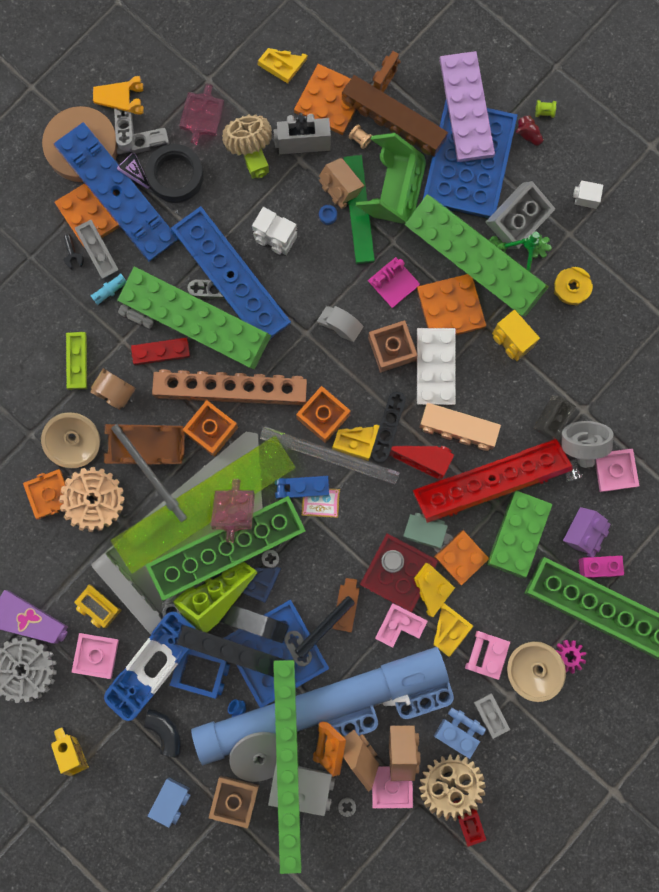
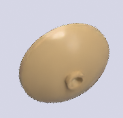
(66, 450)
(526, 677)

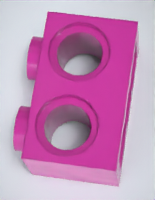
(601, 567)

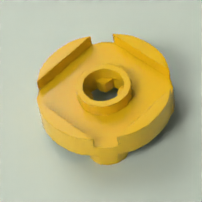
(570, 275)

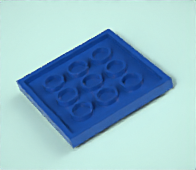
(263, 685)

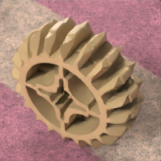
(247, 134)

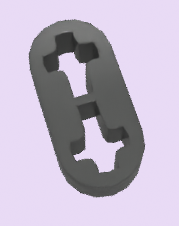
(291, 647)

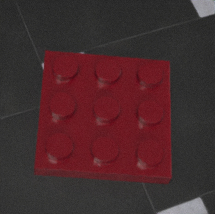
(398, 586)

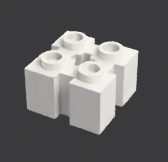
(274, 231)

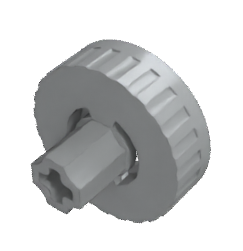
(587, 441)

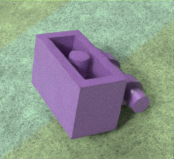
(587, 531)

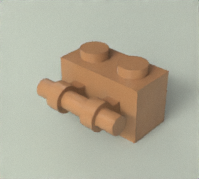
(340, 182)

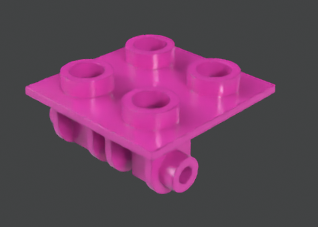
(394, 282)

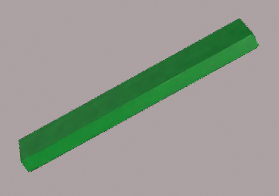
(360, 219)

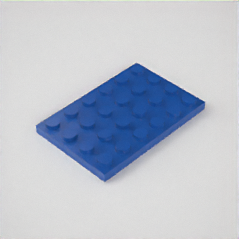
(473, 184)

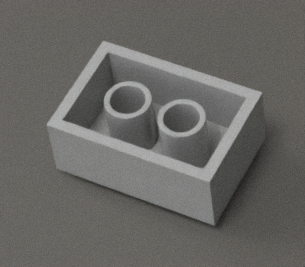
(520, 214)

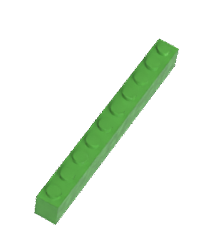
(287, 767)

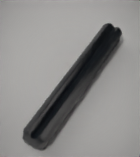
(324, 627)

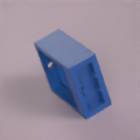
(218, 686)

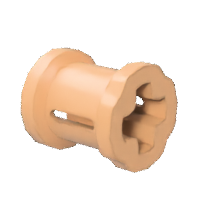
(360, 136)

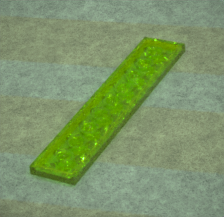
(164, 530)

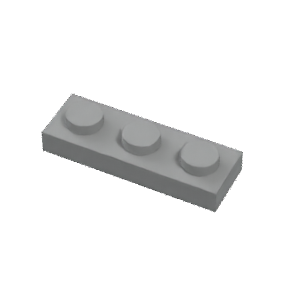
(96, 249)

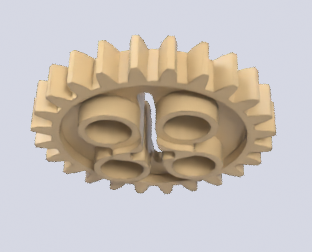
(460, 772)

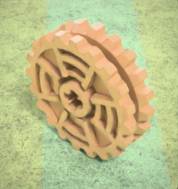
(93, 484)

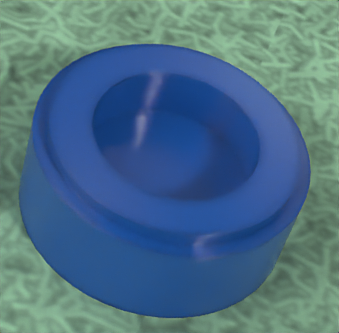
(328, 214)

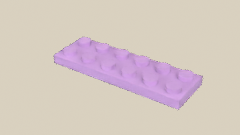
(467, 106)

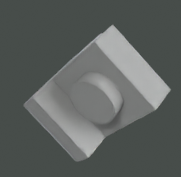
(341, 322)

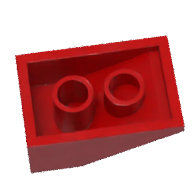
(427, 459)

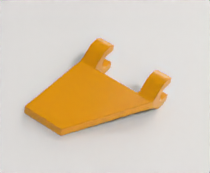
(118, 95)

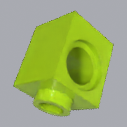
(256, 164)

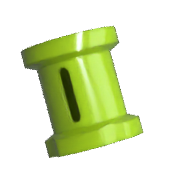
(545, 109)

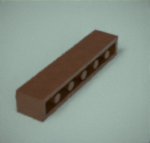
(394, 116)

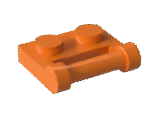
(334, 749)

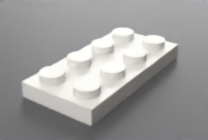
(436, 366)

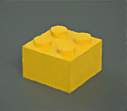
(515, 335)

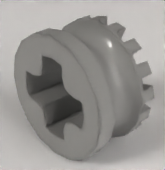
(266, 563)
(347, 813)

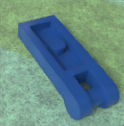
(302, 487)

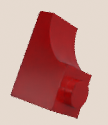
(471, 827)

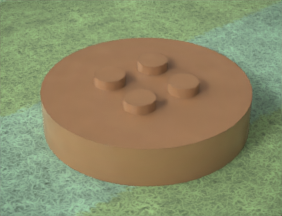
(67, 121)

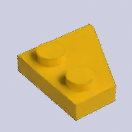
(281, 63)
(356, 441)
(433, 588)
(450, 630)

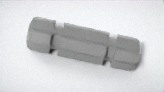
(136, 316)

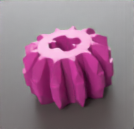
(574, 663)

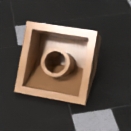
(361, 758)

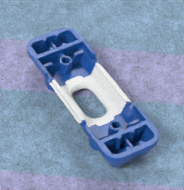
(133, 687)

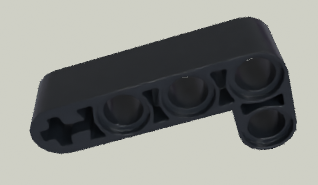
(255, 623)

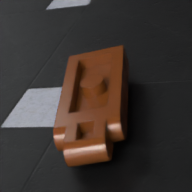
(348, 589)

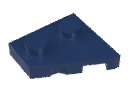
(262, 583)

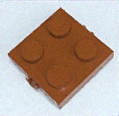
(385, 75)

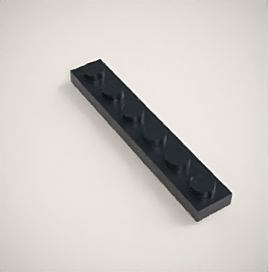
(226, 650)

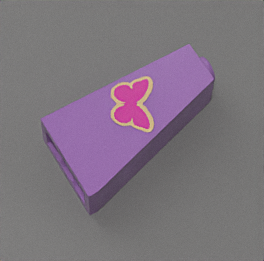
(27, 620)

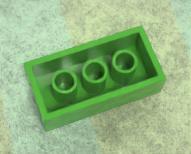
(519, 534)

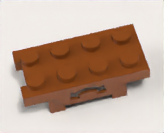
(154, 443)

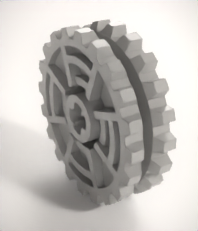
(37, 666)

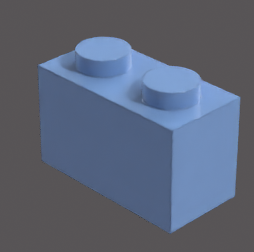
(169, 802)

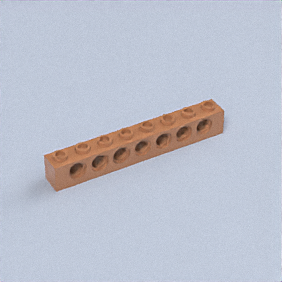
(277, 396)

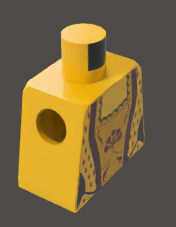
(70, 760)

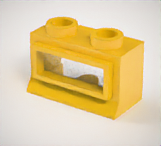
(97, 607)

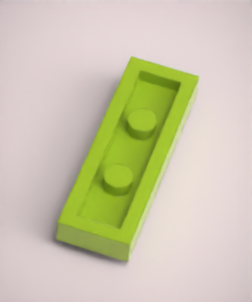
(76, 360)

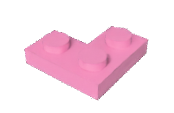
(397, 620)

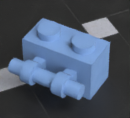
(457, 738)

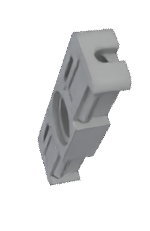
(152, 139)

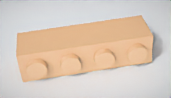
(459, 426)

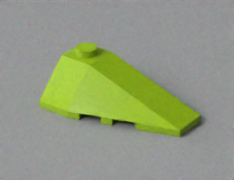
(211, 601)

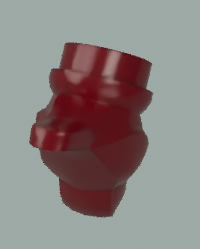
(529, 130)

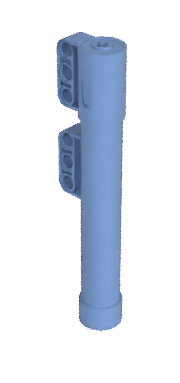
(340, 703)

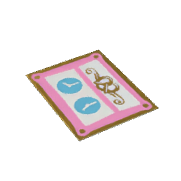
(322, 505)

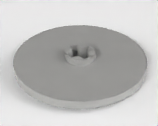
(245, 759)

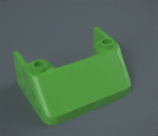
(402, 180)

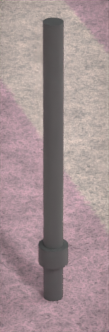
(171, 503)

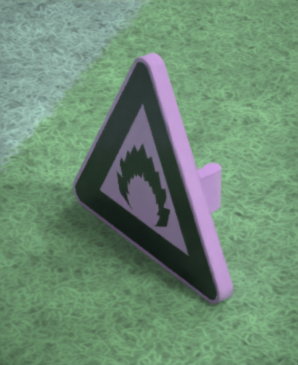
(133, 169)

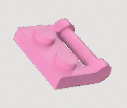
(493, 658)

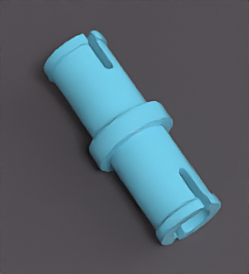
(108, 289)

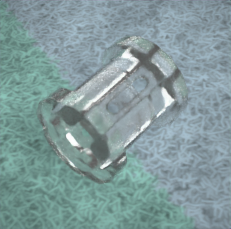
(575, 474)

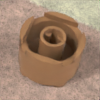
(113, 388)

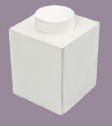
(588, 194)

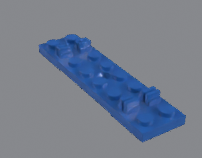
(102, 177)
(217, 259)

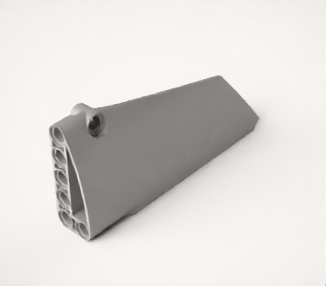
(138, 589)

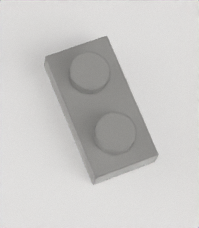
(491, 716)

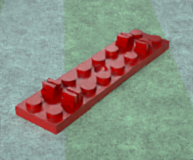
(510, 475)

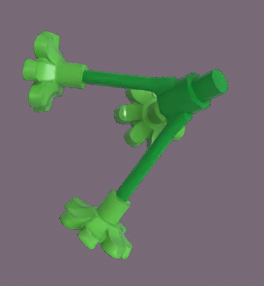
(534, 244)

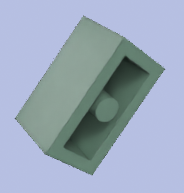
(424, 533)

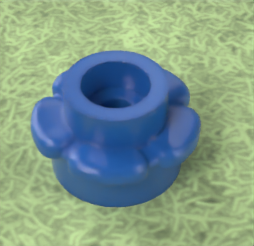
(236, 707)

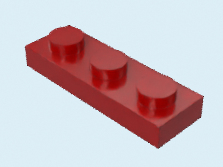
(160, 351)

